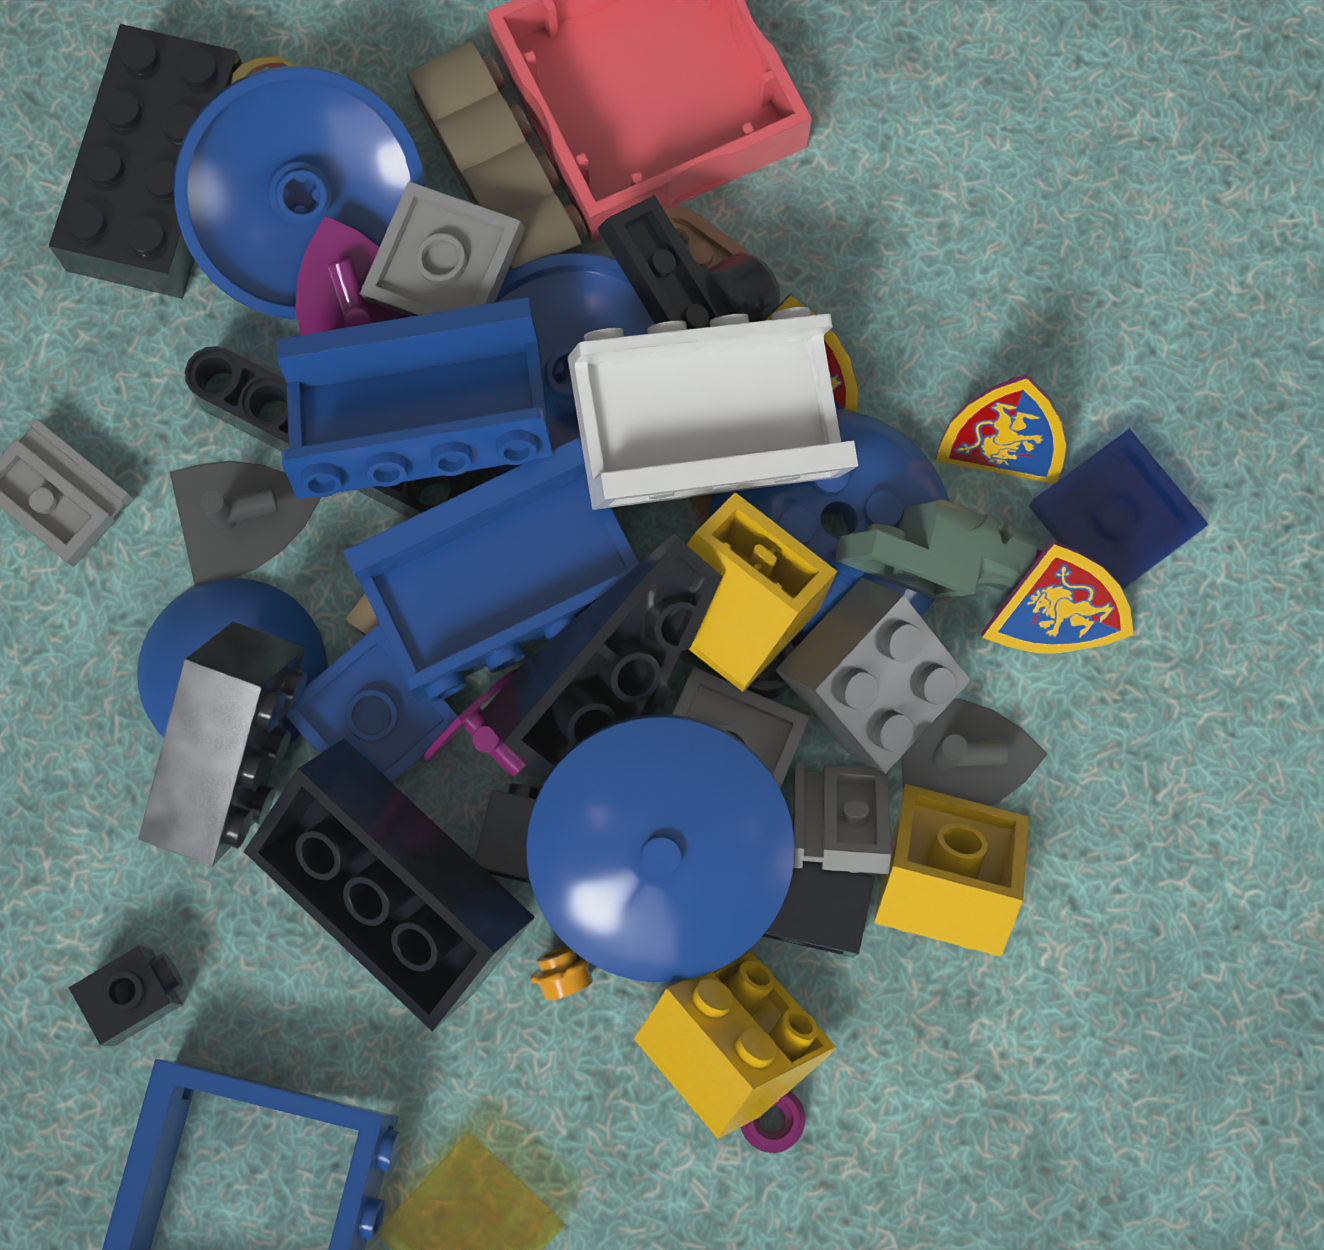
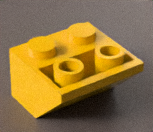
(765, 591)
(732, 1042)

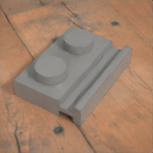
(57, 493)
(842, 818)

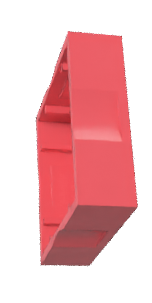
(648, 96)

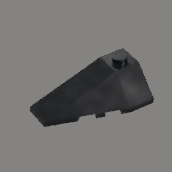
(608, 659)

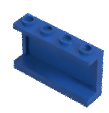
(414, 398)
(491, 571)

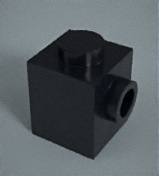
(128, 994)

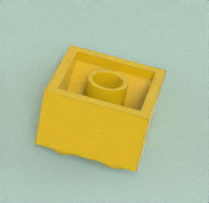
(954, 870)

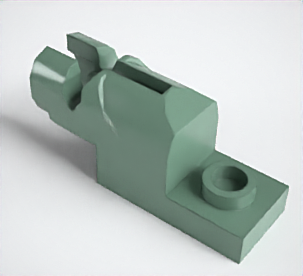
(941, 551)

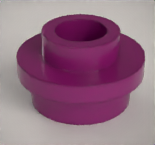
(785, 1137)

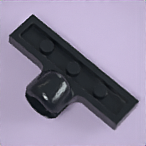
(673, 282)

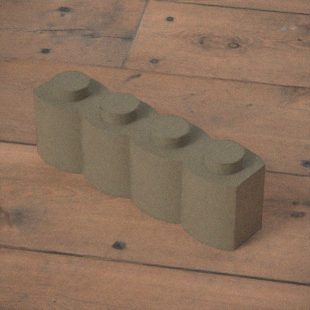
(490, 151)

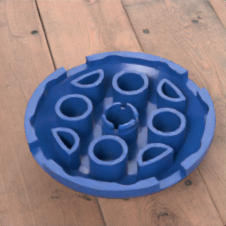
(887, 480)

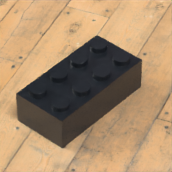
(120, 196)
(387, 883)

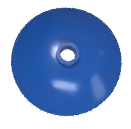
(201, 615)

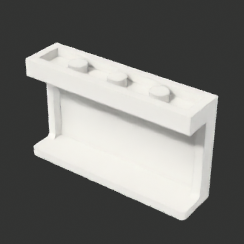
(707, 408)

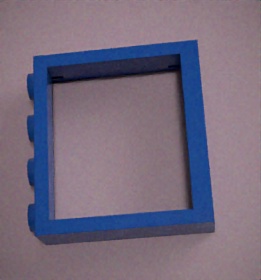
(161, 1129)

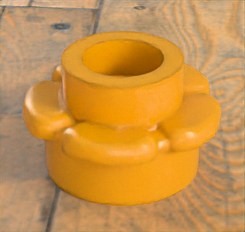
(561, 973)

